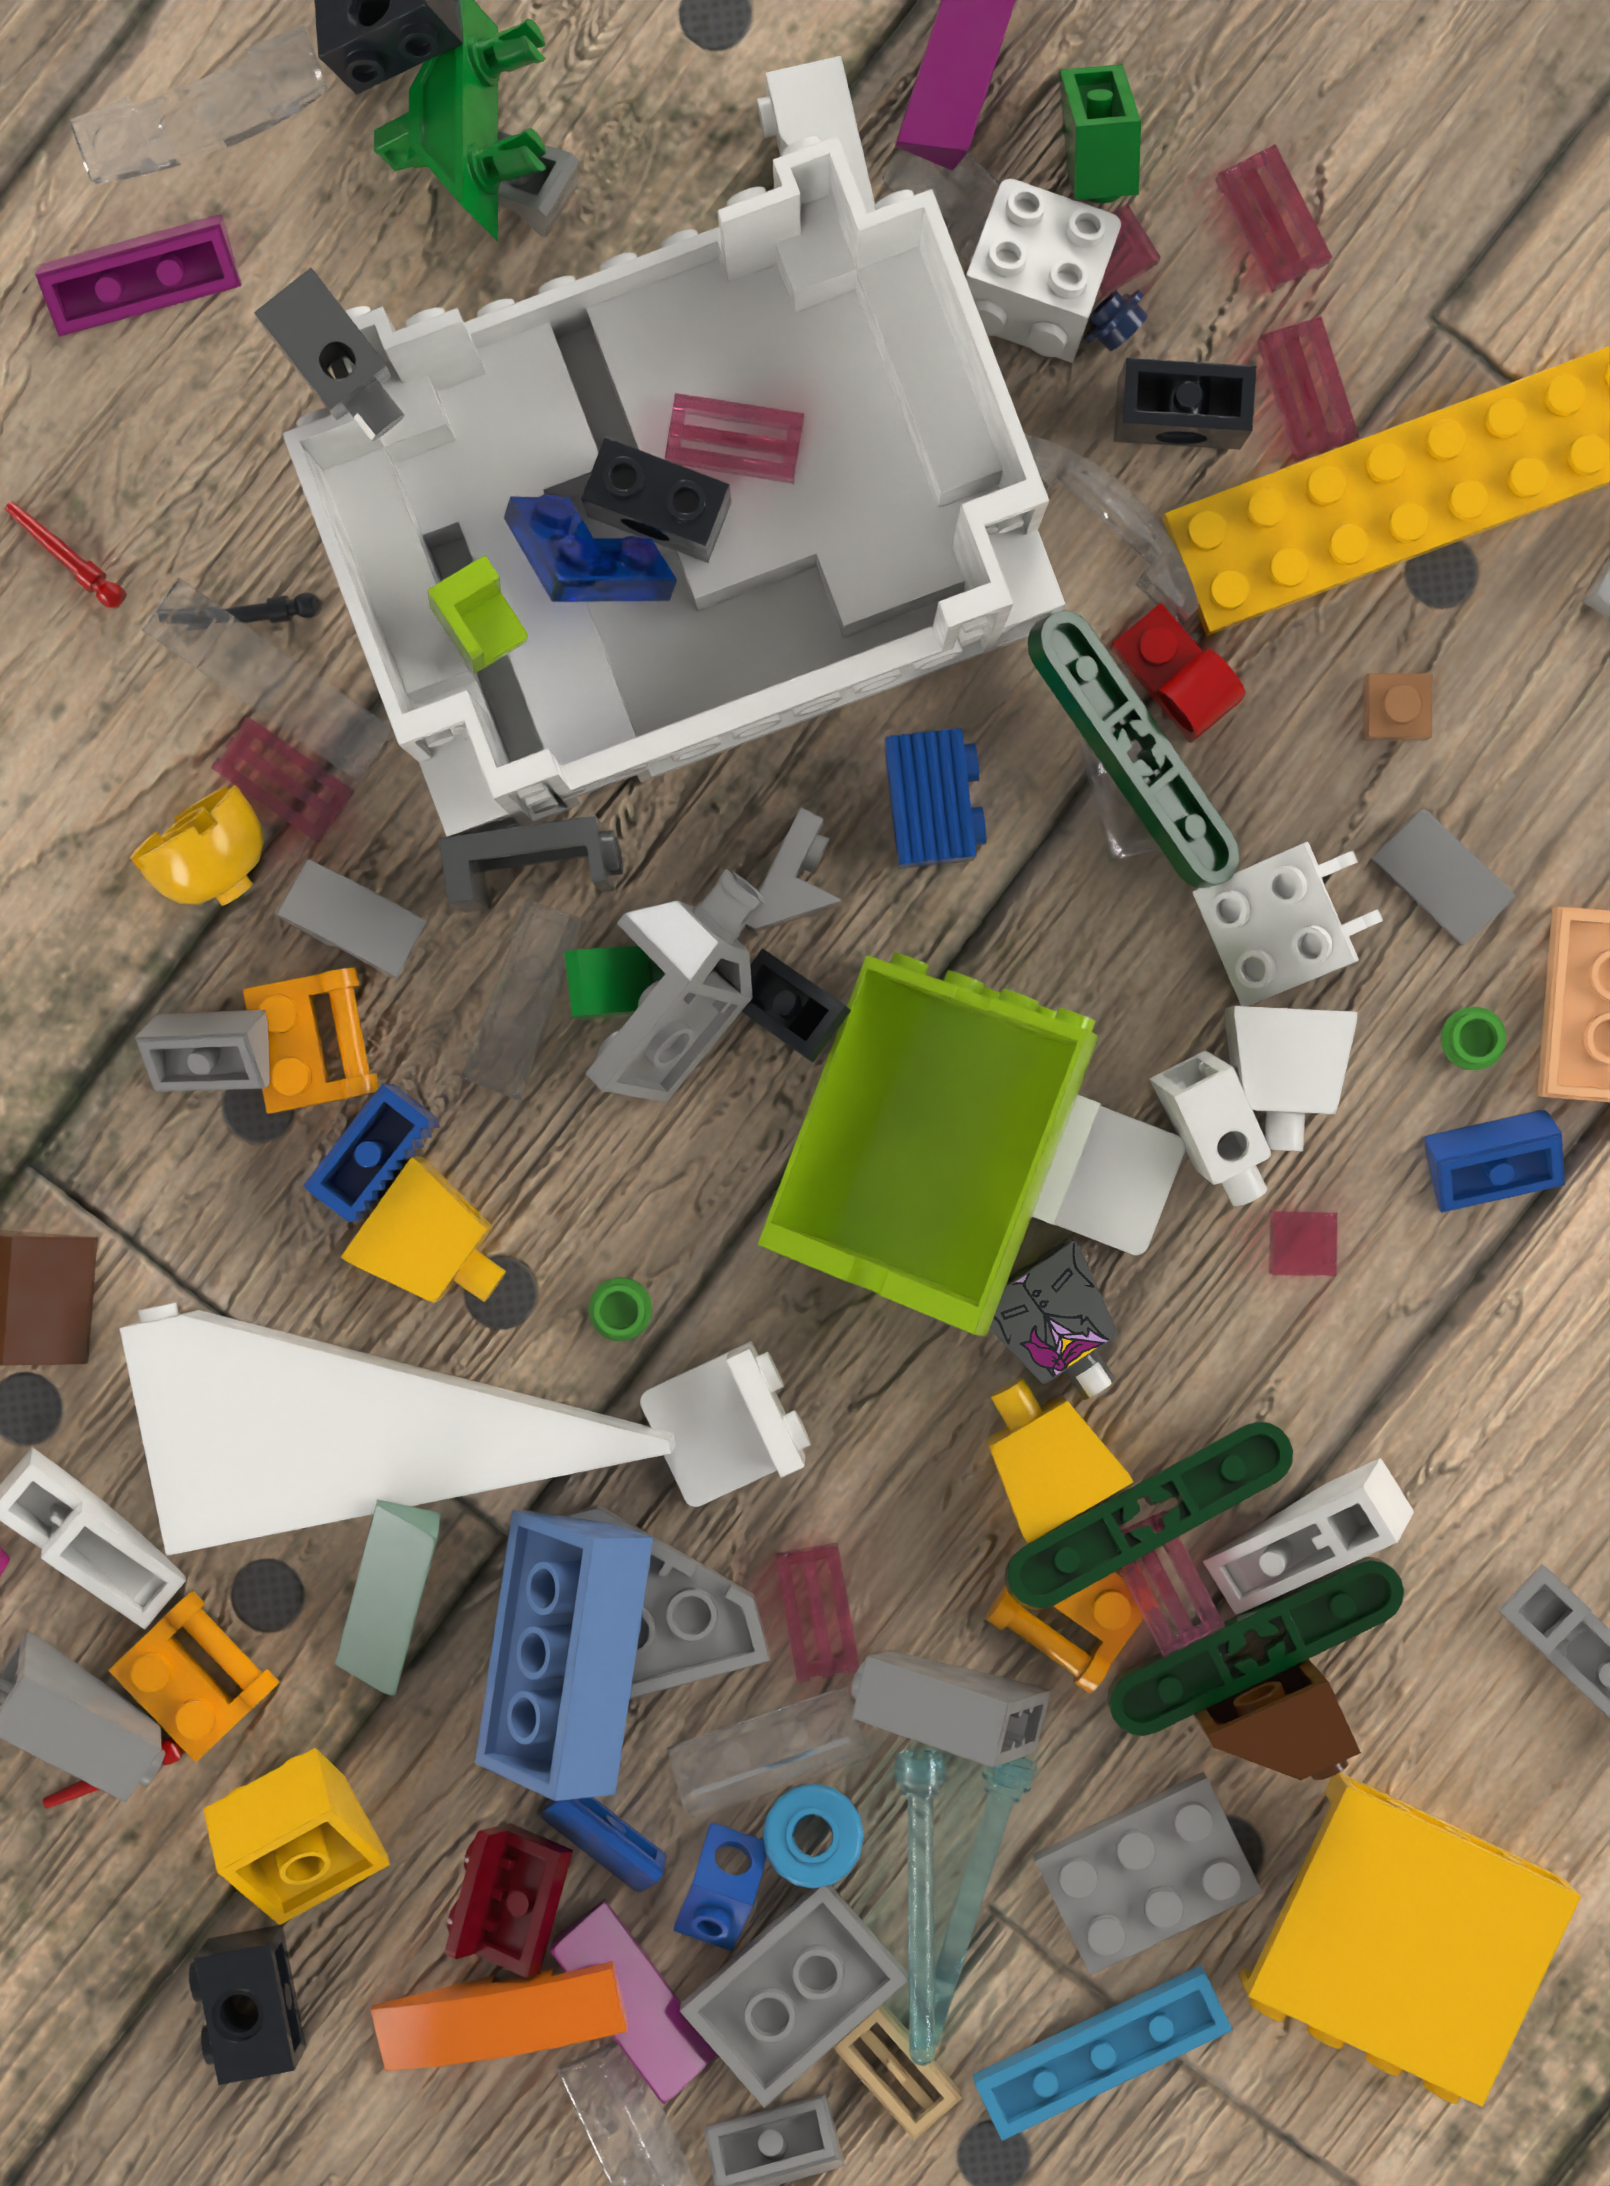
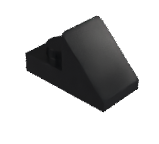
(792, 1006)

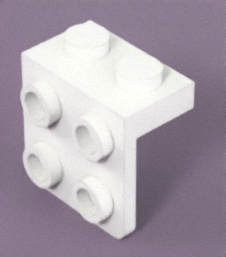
(1040, 267)
(1110, 1177)
(726, 1424)

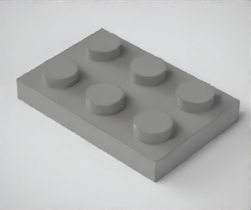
(1147, 1873)
(793, 1992)

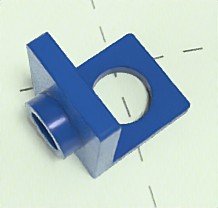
(718, 1901)

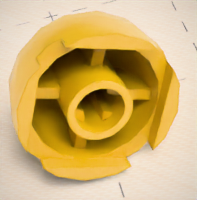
(204, 850)

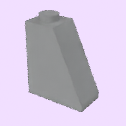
(950, 1707)
(76, 1720)

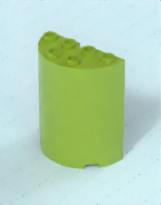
(930, 1139)

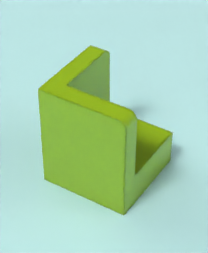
(477, 614)

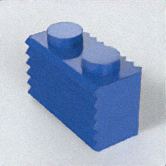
(932, 798)
(371, 1153)

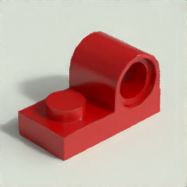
(1186, 682)

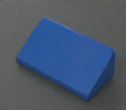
(1495, 1160)
(607, 1840)

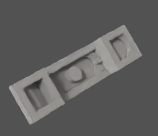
(1564, 1633)

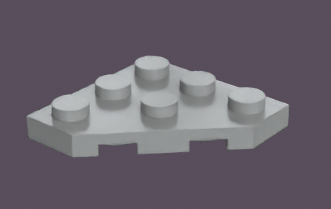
(690, 1618)

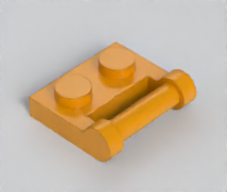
(295, 1043)
(1101, 1609)
(180, 1690)

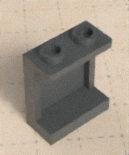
(471, 855)

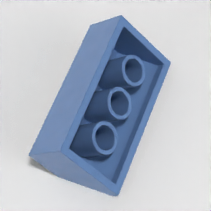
(563, 1654)

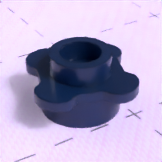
(1116, 319)

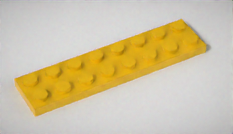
(1397, 493)

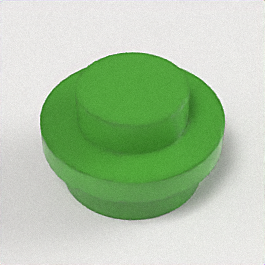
(1473, 1038)
(620, 1309)

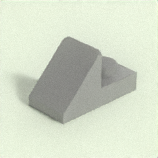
(541, 195)
(784, 892)

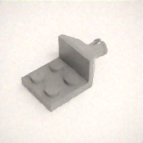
(695, 999)

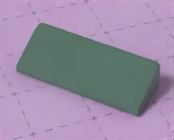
(388, 1594)

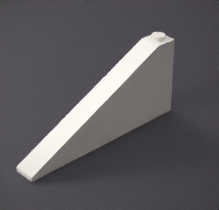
(295, 1433)

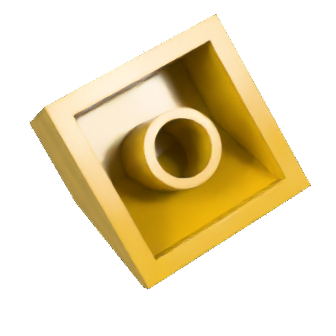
(293, 1837)

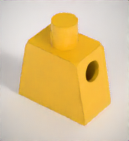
(425, 1238)
(1049, 1460)

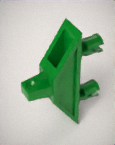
(456, 116)

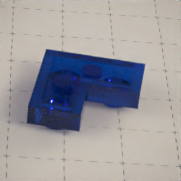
(584, 567)

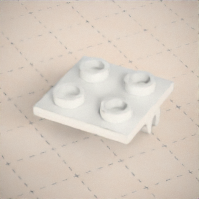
(1279, 923)

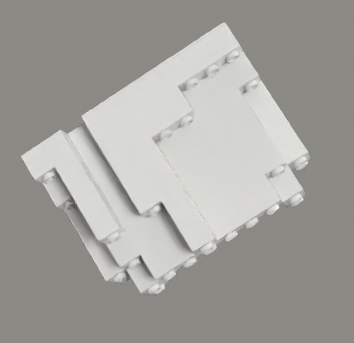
(871, 570)

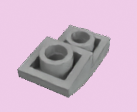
(350, 918)

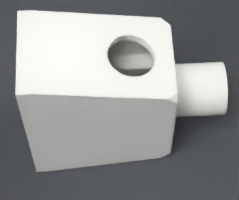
(1289, 1064)
(1203, 1105)

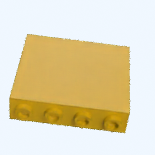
(1411, 1942)

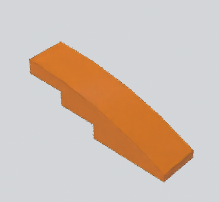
(499, 2018)

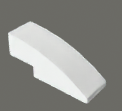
(87, 1539)

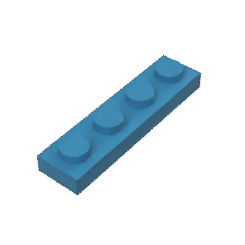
(1101, 2052)

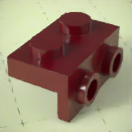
(508, 1898)

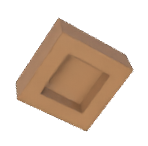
(1397, 706)

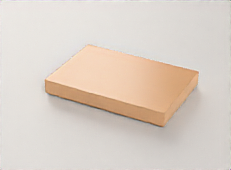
(1577, 1007)

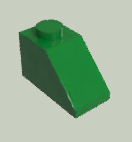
(1100, 133)
(608, 980)

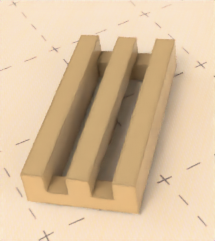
(878, 2086)

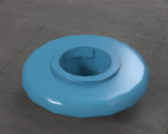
(782, 1823)

